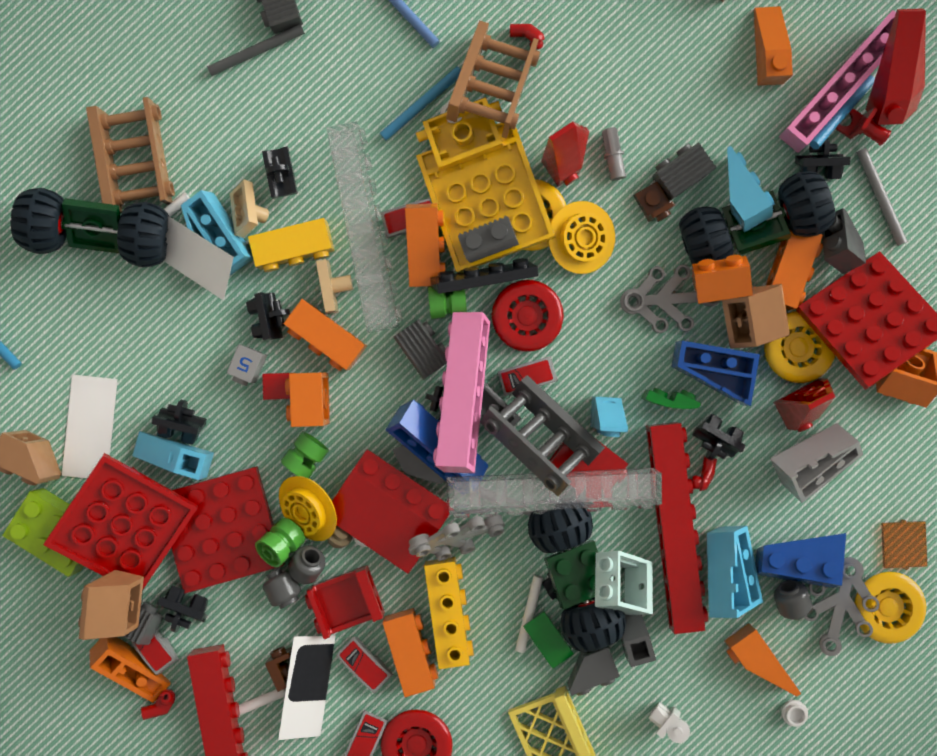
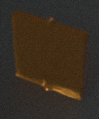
(904, 544)

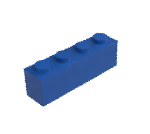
(417, 432)

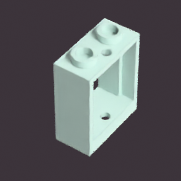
(637, 572)

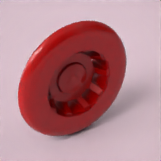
(527, 315)
(416, 740)

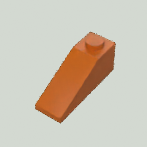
(772, 47)
(755, 656)
(126, 667)

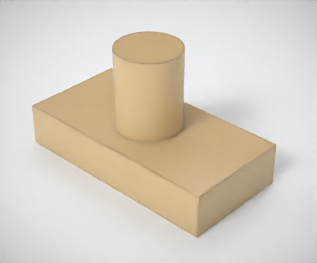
(244, 211)
(331, 285)

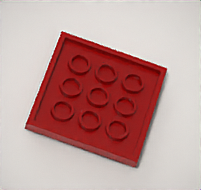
(871, 320)
(120, 521)
(223, 530)

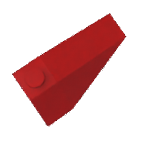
(901, 69)
(566, 153)
(805, 404)

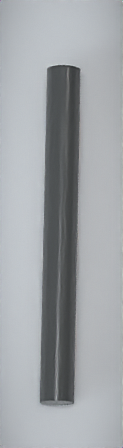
(255, 50)

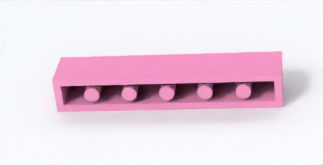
(838, 88)
(462, 393)

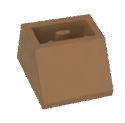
(756, 318)
(28, 457)
(111, 606)

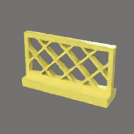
(569, 722)

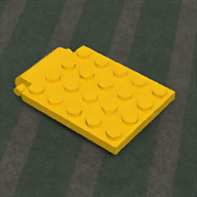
(480, 179)

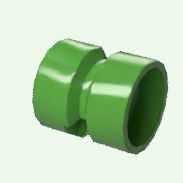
(446, 303)
(304, 456)
(282, 539)

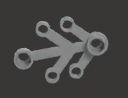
(662, 299)
(455, 536)
(842, 602)

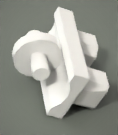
(669, 723)

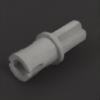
(613, 154)

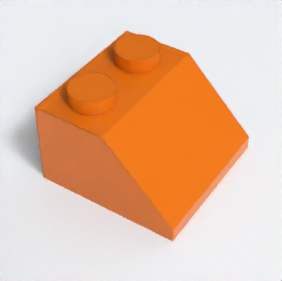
(722, 279)
(913, 380)
(308, 399)

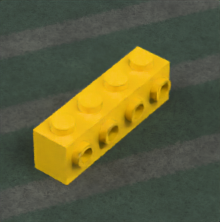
(447, 613)

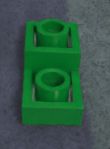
(678, 400)
(548, 639)

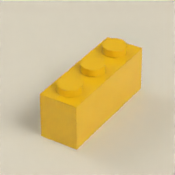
(291, 245)

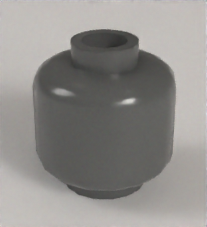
(306, 564)
(281, 588)
(792, 600)

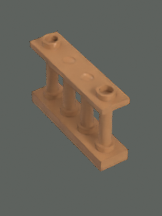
(474, 62)
(104, 148)

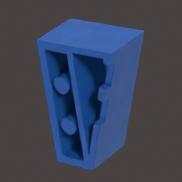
(718, 368)
(806, 561)

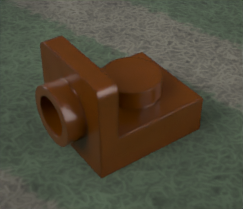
(654, 202)
(277, 668)

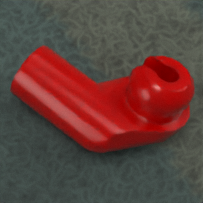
(528, 31)
(707, 474)
(160, 707)

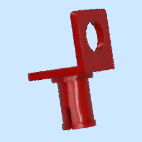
(865, 125)

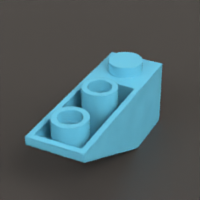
(747, 200)
(608, 416)
(173, 456)

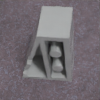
(816, 461)

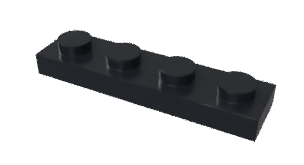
(474, 277)

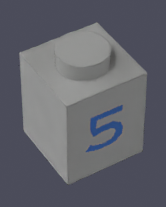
(246, 365)

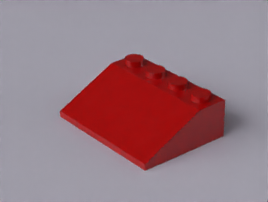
(387, 510)

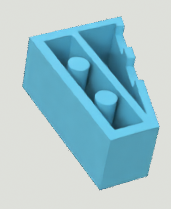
(210, 220)
(731, 573)

